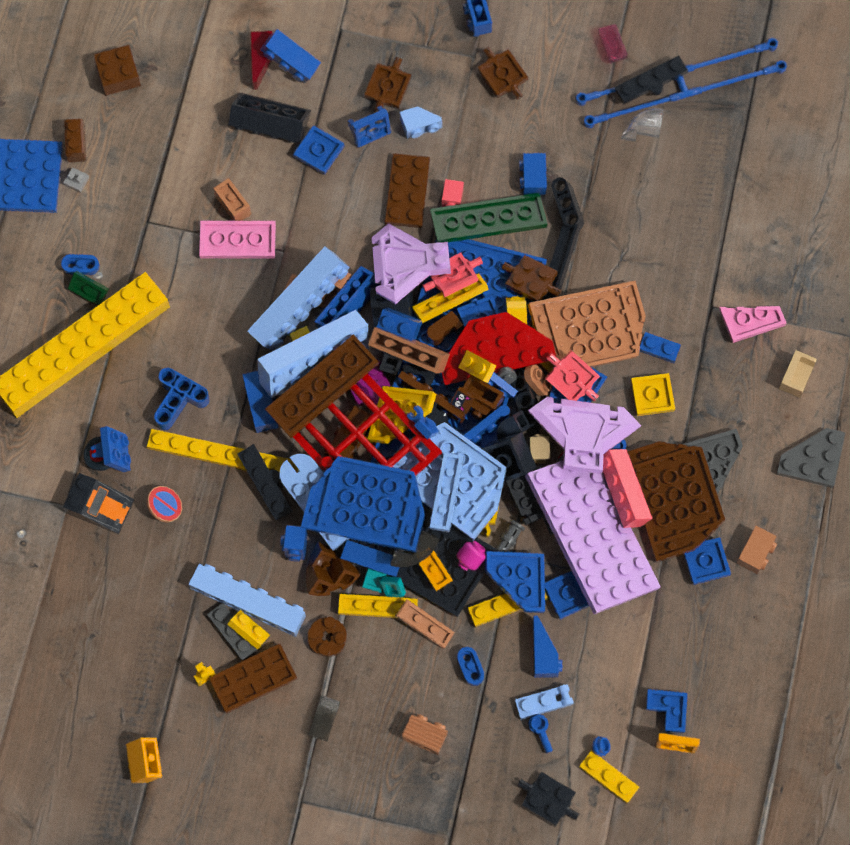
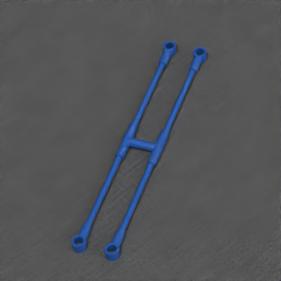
(681, 83)

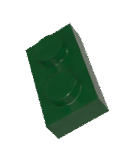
(88, 288)

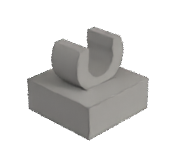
(76, 180)

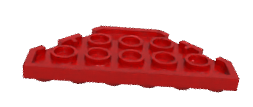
(499, 340)

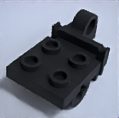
(525, 500)

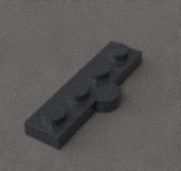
(651, 80)
(265, 481)

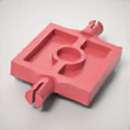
(461, 276)
(572, 376)

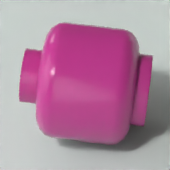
(471, 555)

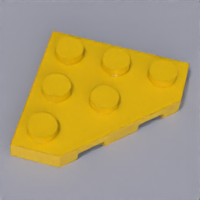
(406, 400)

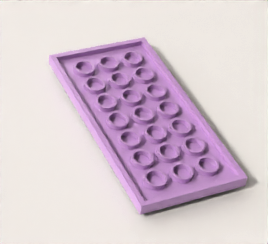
(592, 537)

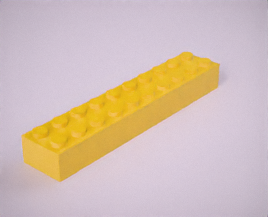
(81, 344)

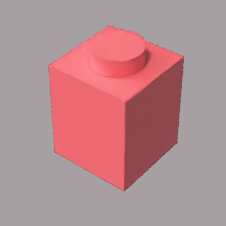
(452, 193)

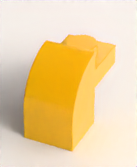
(517, 307)

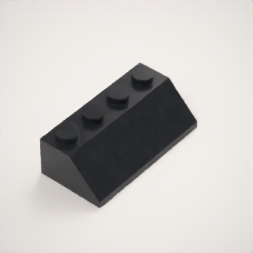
(269, 117)

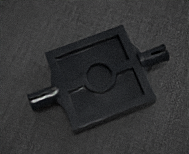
(548, 799)

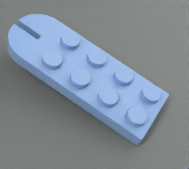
(300, 484)

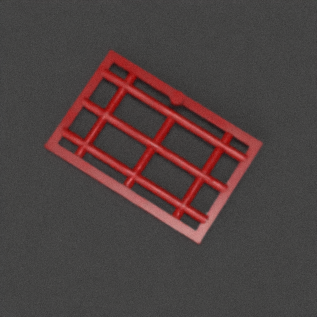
(356, 433)

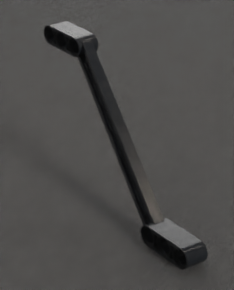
(559, 262)

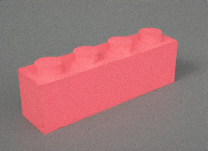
(625, 489)

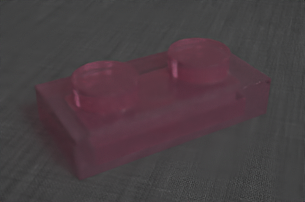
(612, 43)

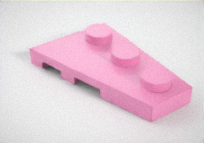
(749, 322)

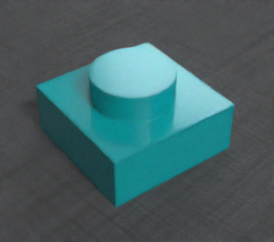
(372, 580)
(393, 587)

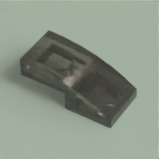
(324, 718)

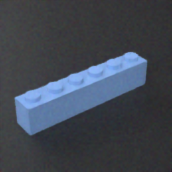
(247, 599)

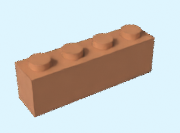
(410, 351)

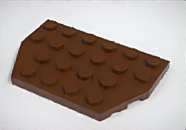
(678, 497)

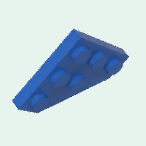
(519, 577)

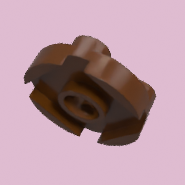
(338, 638)

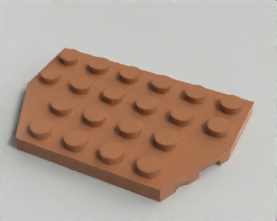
(594, 324)

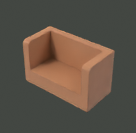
(232, 200)

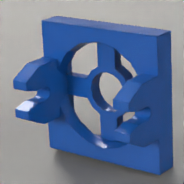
(365, 137)

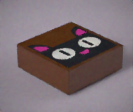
(463, 400)

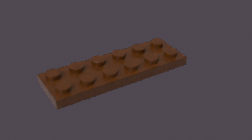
(322, 386)

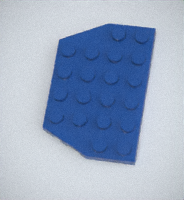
(366, 504)

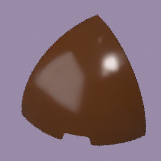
(328, 571)

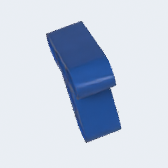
(176, 394)

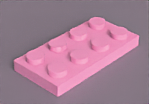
(237, 239)

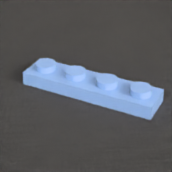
(446, 492)

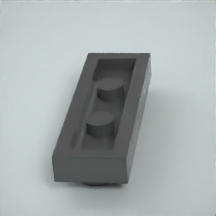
(220, 617)

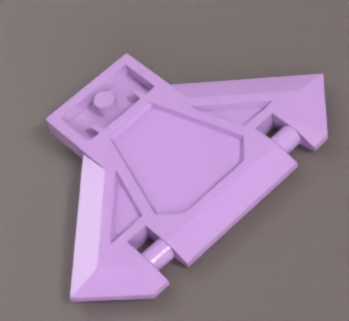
(405, 262)
(584, 430)

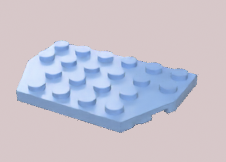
(478, 484)

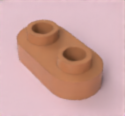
(536, 380)

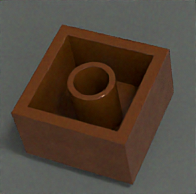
(117, 70)

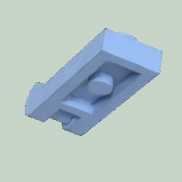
(543, 702)

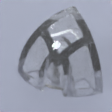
(645, 123)

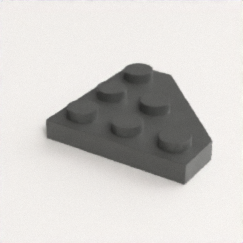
(721, 453)
(814, 459)

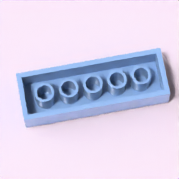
(299, 299)
(294, 360)

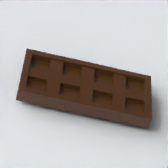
(407, 190)
(253, 678)

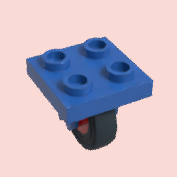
(108, 451)

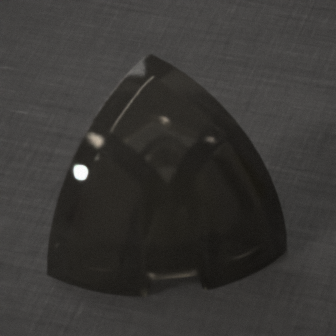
(426, 544)

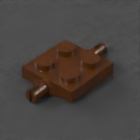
(502, 73)
(388, 85)
(531, 279)

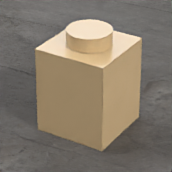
(540, 448)

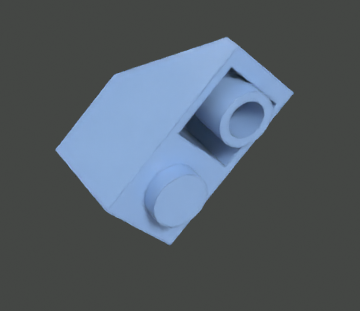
(419, 121)

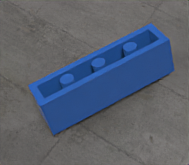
(350, 298)

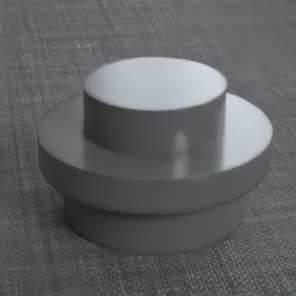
(507, 374)

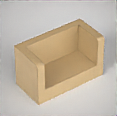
(797, 373)

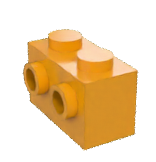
(144, 760)

